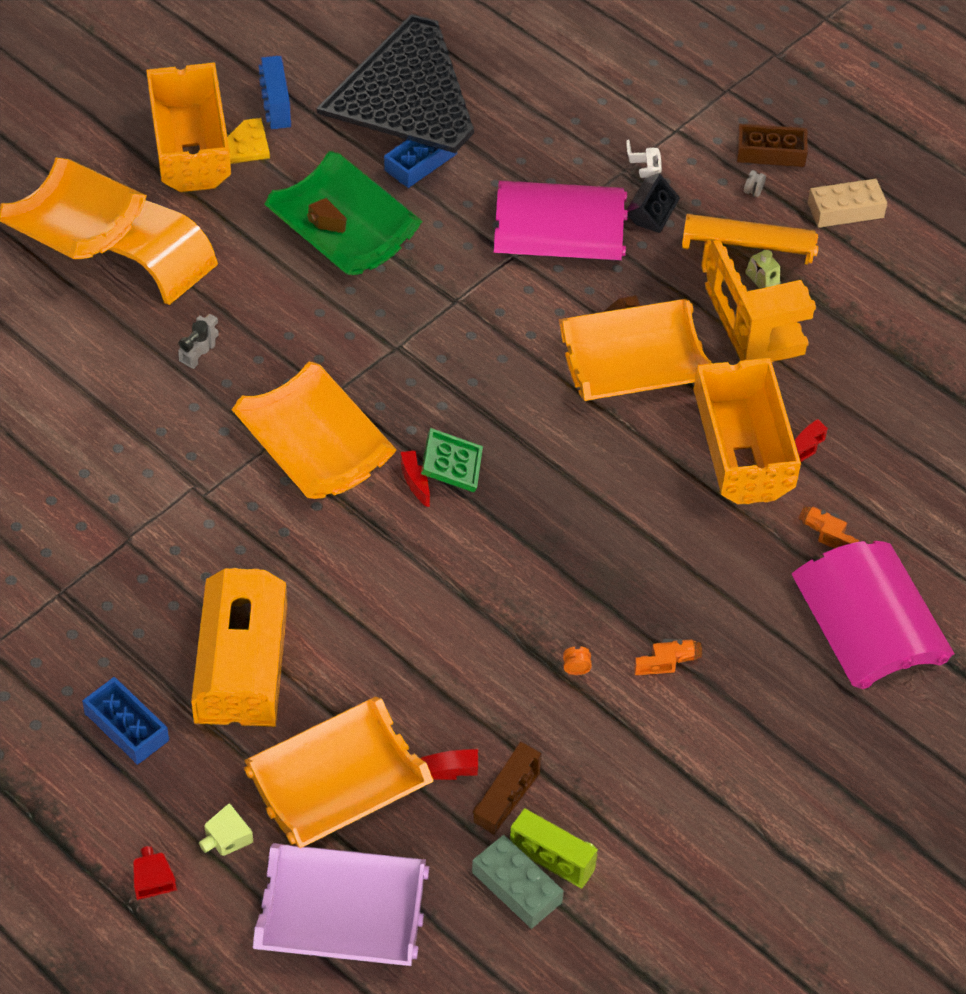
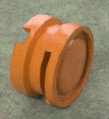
(577, 660)

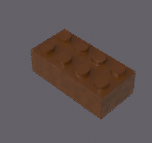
(772, 145)

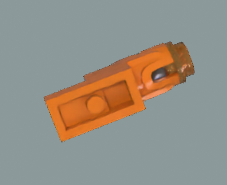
(829, 526)
(666, 655)

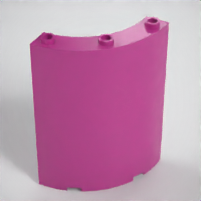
(560, 220)
(871, 612)

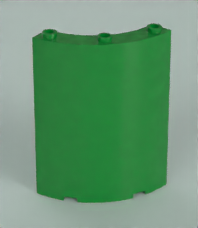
(374, 218)

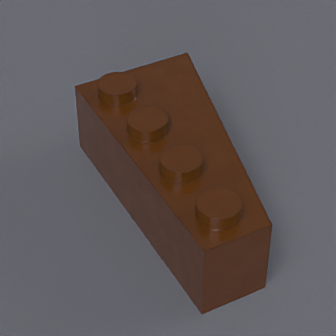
(508, 788)

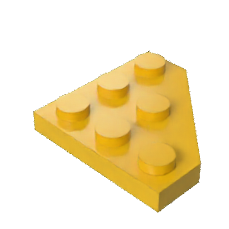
(248, 142)

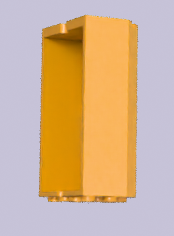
(187, 114)
(744, 411)
(237, 668)

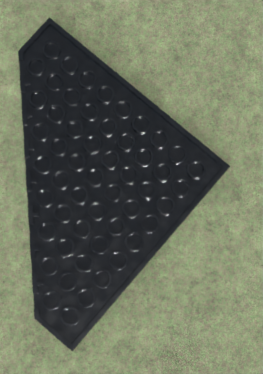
(406, 90)

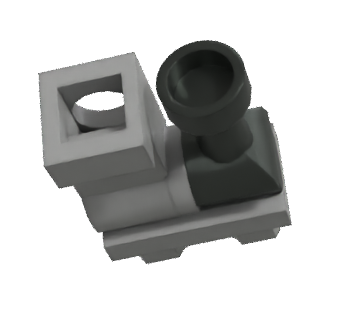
(199, 341)

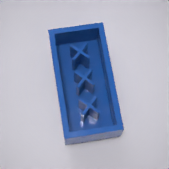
(275, 92)
(414, 161)
(125, 720)

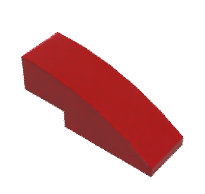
(810, 438)
(416, 481)
(452, 764)

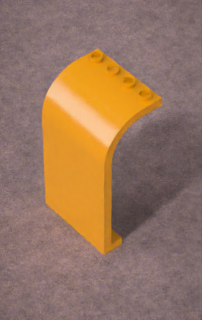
(169, 249)

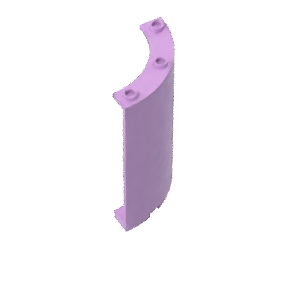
(341, 904)

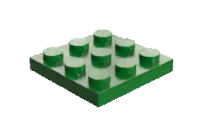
(452, 460)

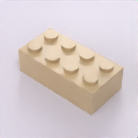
(847, 203)

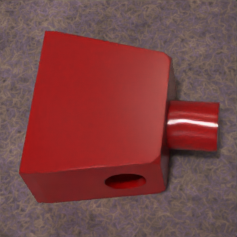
(152, 874)

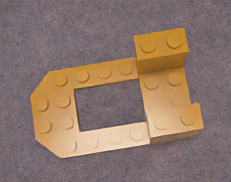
(764, 317)

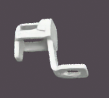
(651, 157)

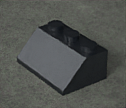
(653, 203)

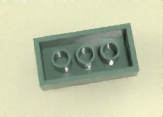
(517, 881)

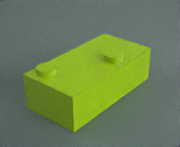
(554, 848)

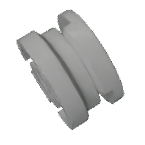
(754, 183)

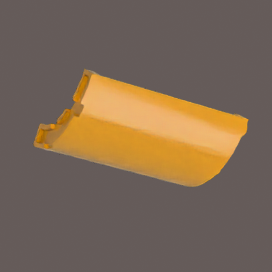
(75, 211)
(751, 235)
(632, 349)
(315, 433)
(336, 772)

